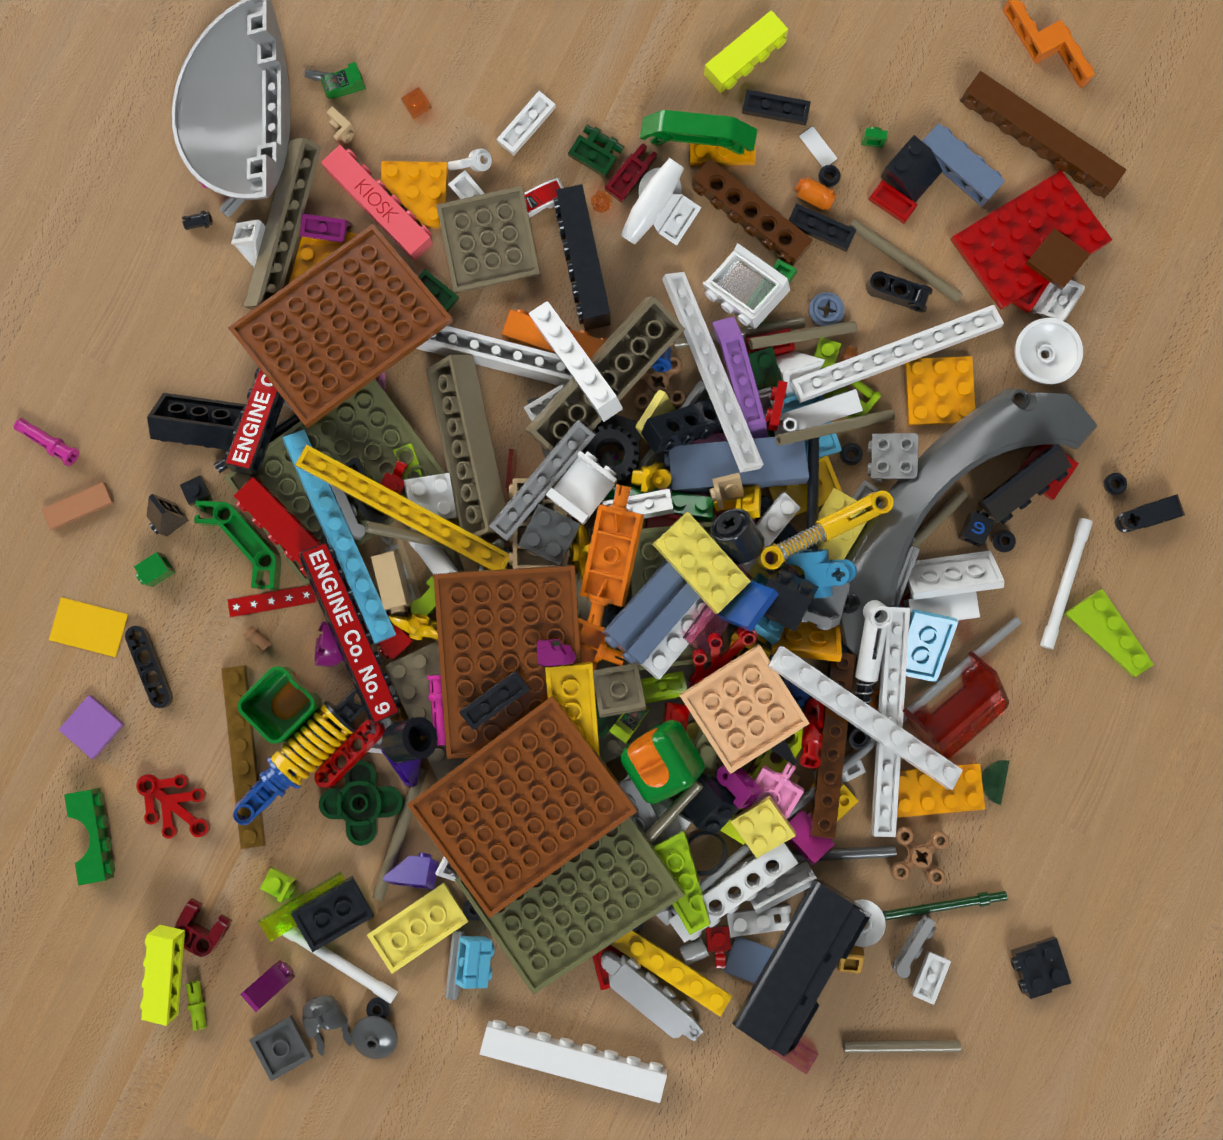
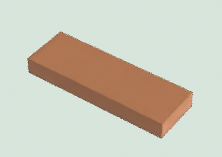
(77, 506)

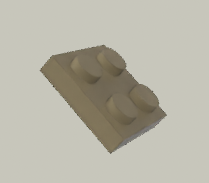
(618, 690)

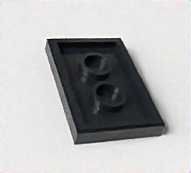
(332, 914)

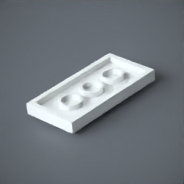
(954, 575)

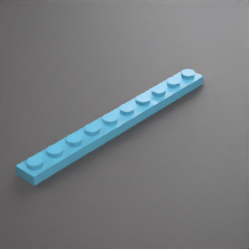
(341, 540)

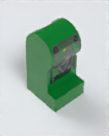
(343, 82)

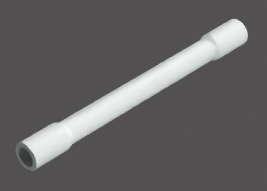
(1052, 629)
(378, 987)

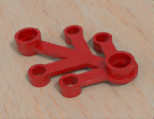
(716, 660)
(170, 803)

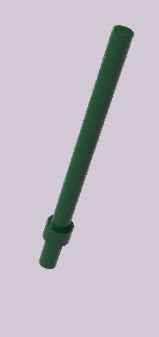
(982, 899)

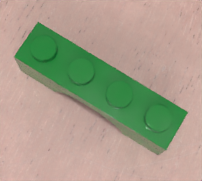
(88, 809)

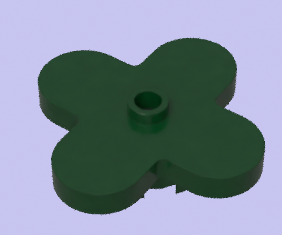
(344, 803)

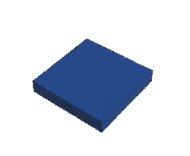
(749, 606)

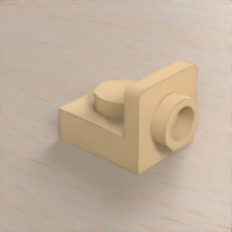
(344, 128)
(726, 488)

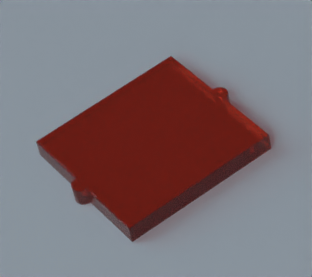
(511, 468)

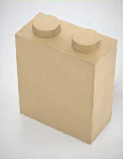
(392, 582)

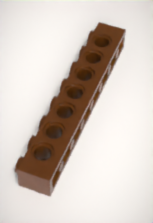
(832, 757)

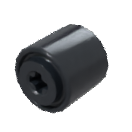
(738, 535)
(409, 740)

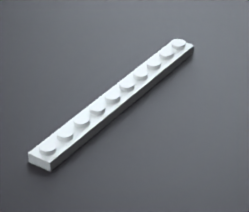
(896, 353)
(712, 372)
(673, 644)
(891, 706)
(865, 717)

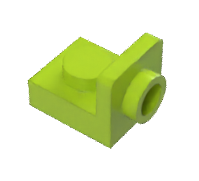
(279, 884)

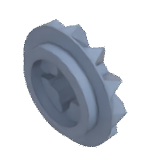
(835, 305)

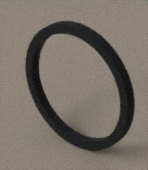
(721, 863)

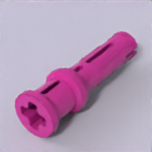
(53, 446)
(437, 707)

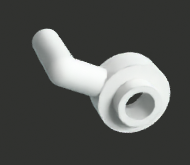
(473, 161)

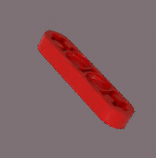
(351, 755)

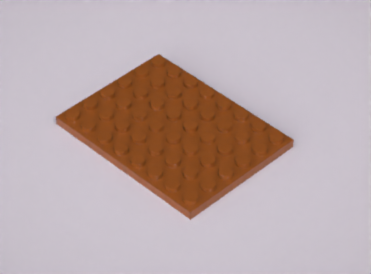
(340, 325)
(488, 631)
(522, 806)

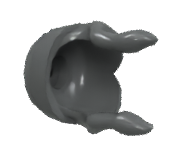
(326, 1014)

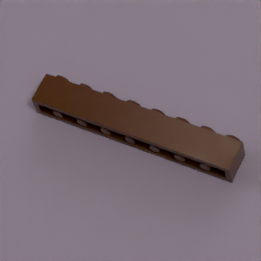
(1042, 135)

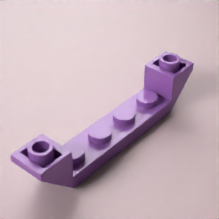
(741, 375)

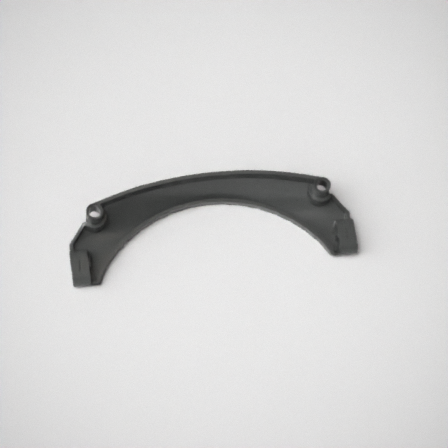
(981, 435)

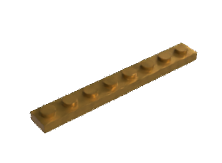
(242, 752)

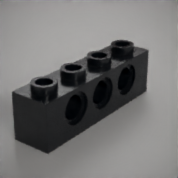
(681, 426)

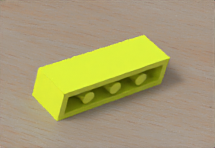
(746, 52)
(162, 974)

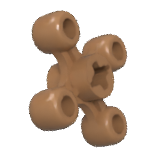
(649, 377)
(926, 849)

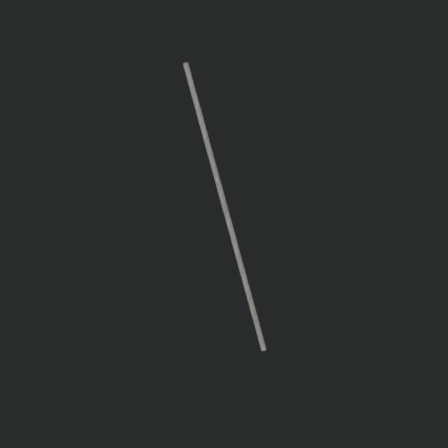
(859, 753)

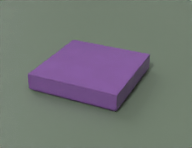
(91, 727)

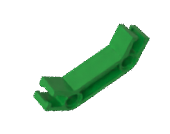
(699, 129)
(246, 539)

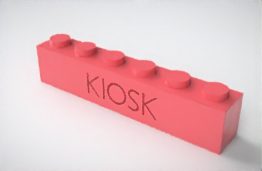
(377, 203)

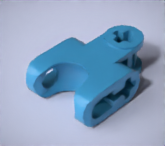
(822, 571)

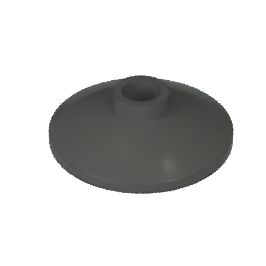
(376, 1030)

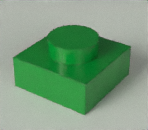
(874, 137)

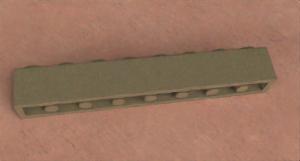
(283, 221)

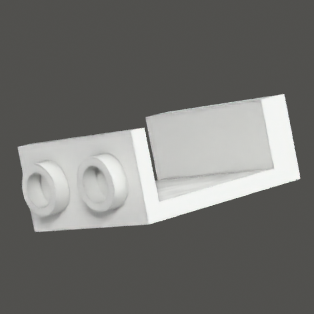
(583, 487)

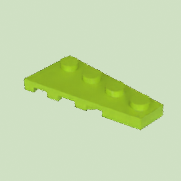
(1107, 628)
(679, 860)

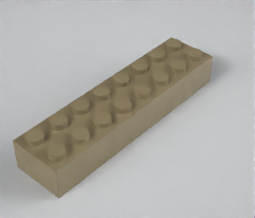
(620, 362)
(466, 443)

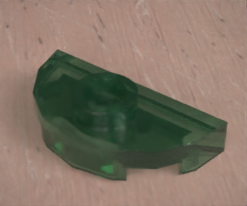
(994, 780)

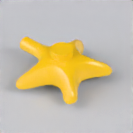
(579, 550)
(416, 625)

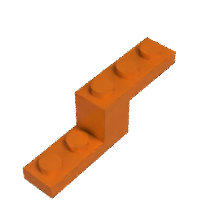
(1049, 41)

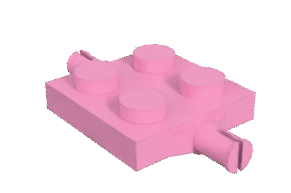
(780, 788)

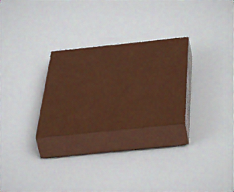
(1058, 259)

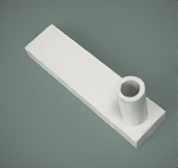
(819, 412)

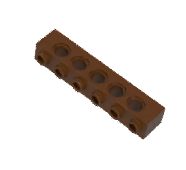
(712, 174)

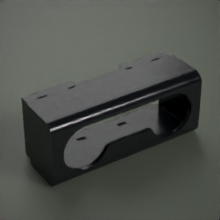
(800, 967)

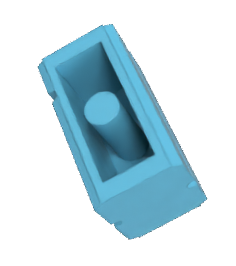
(474, 962)

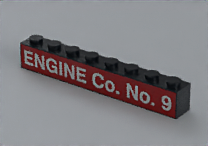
(255, 427)
(348, 632)

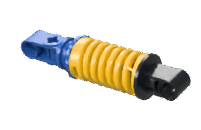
(303, 756)

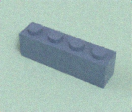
(963, 166)

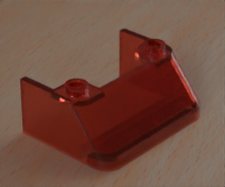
(964, 713)

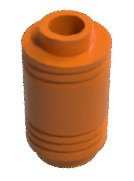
(815, 193)

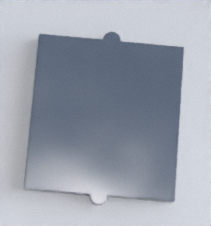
(747, 959)

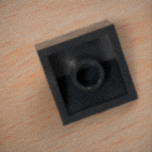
(912, 169)
(793, 598)
(711, 806)

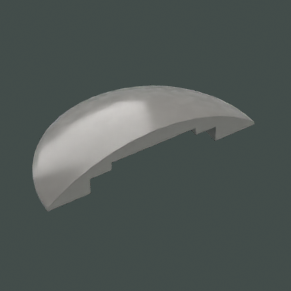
(235, 103)

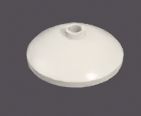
(1059, 343)

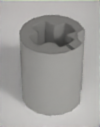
(694, 951)

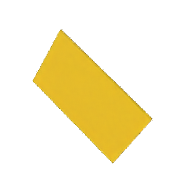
(88, 627)

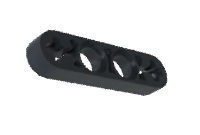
(145, 668)

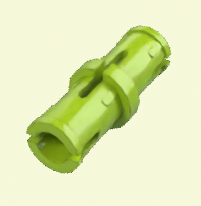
(196, 1005)

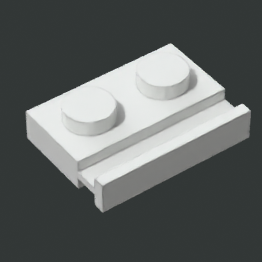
(1058, 303)

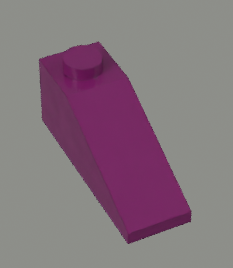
(268, 985)

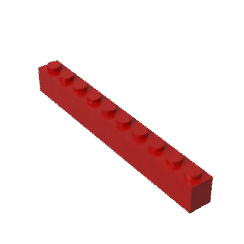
(295, 538)

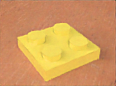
(763, 826)

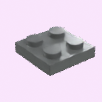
(549, 534)
(281, 1048)

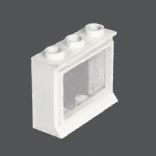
(746, 287)

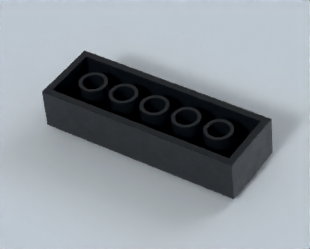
(582, 253)

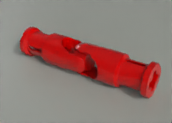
(812, 733)

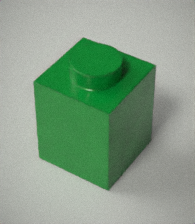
(154, 569)

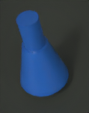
(663, 362)

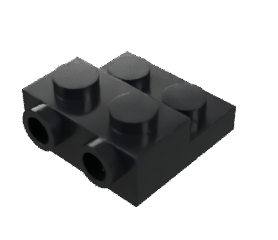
(1040, 967)

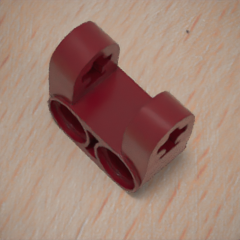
(198, 932)

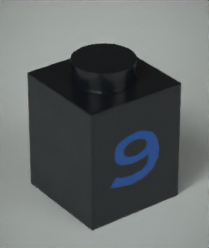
(976, 528)

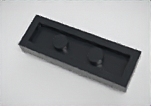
(776, 107)
(822, 227)
(494, 699)

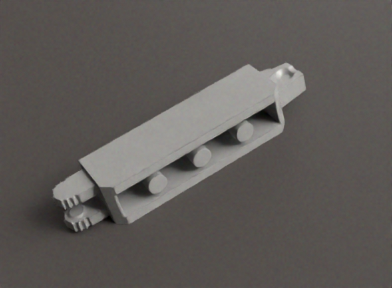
(650, 997)

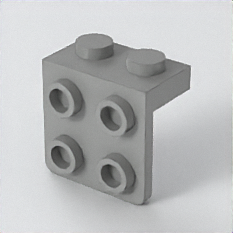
(893, 456)
(828, 611)

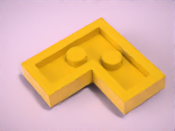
(750, 502)

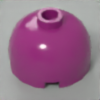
(326, 649)

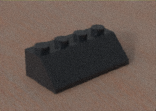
(194, 421)
(1025, 484)

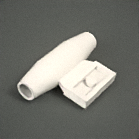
(659, 206)

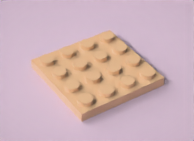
(744, 709)

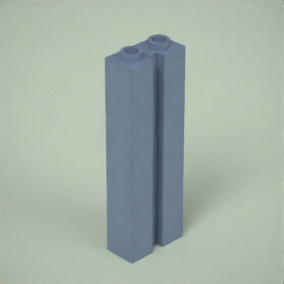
(697, 464)
(651, 614)

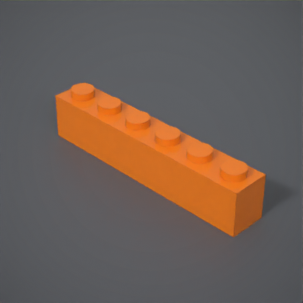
(522, 331)

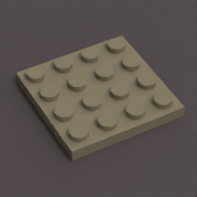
(488, 239)

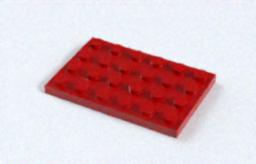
(1009, 236)

